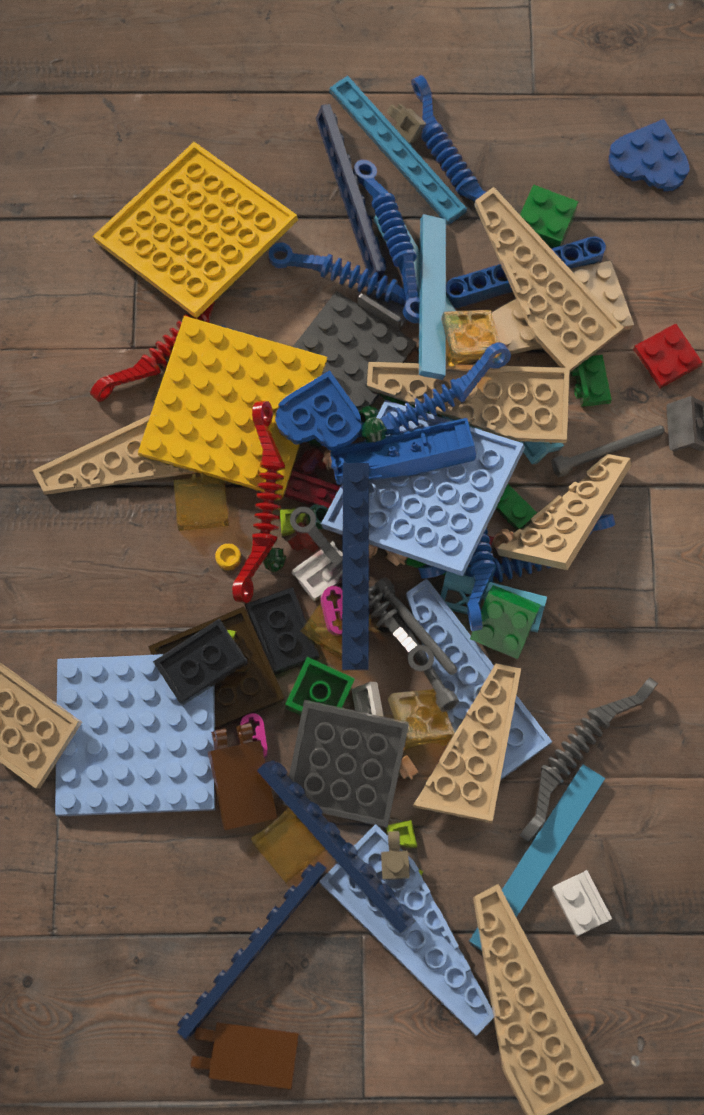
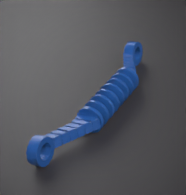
(442, 147)
(394, 233)
(325, 265)
(459, 389)
(482, 569)
(428, 571)

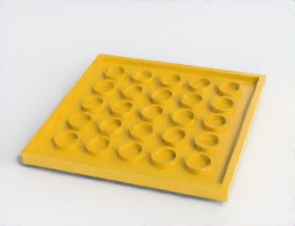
(195, 229)
(208, 401)

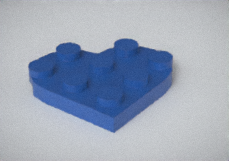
(651, 156)
(320, 413)

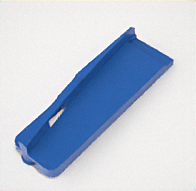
(410, 451)

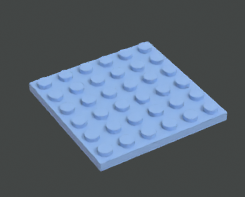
(436, 512)
(134, 740)

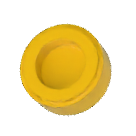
(228, 556)

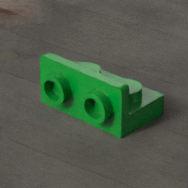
(592, 382)

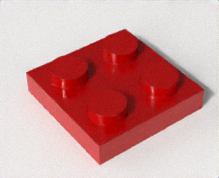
(667, 355)

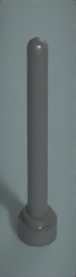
(562, 465)
(387, 589)
(445, 698)

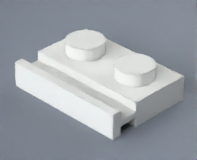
(314, 574)
(581, 903)

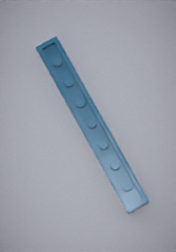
(397, 150)
(432, 297)
(548, 841)

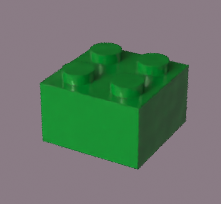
(549, 215)
(506, 621)
(320, 685)

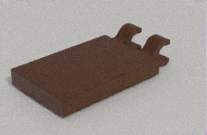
(240, 789)
(249, 1055)

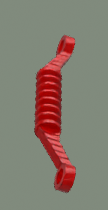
(146, 366)
(262, 542)

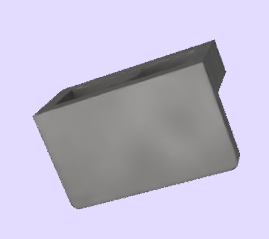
(388, 312)
(686, 424)

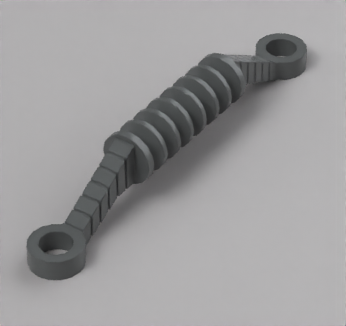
(379, 609)
(599, 717)

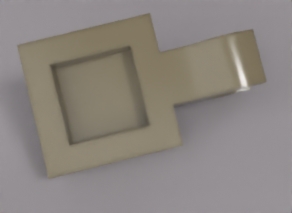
(408, 124)
(395, 862)

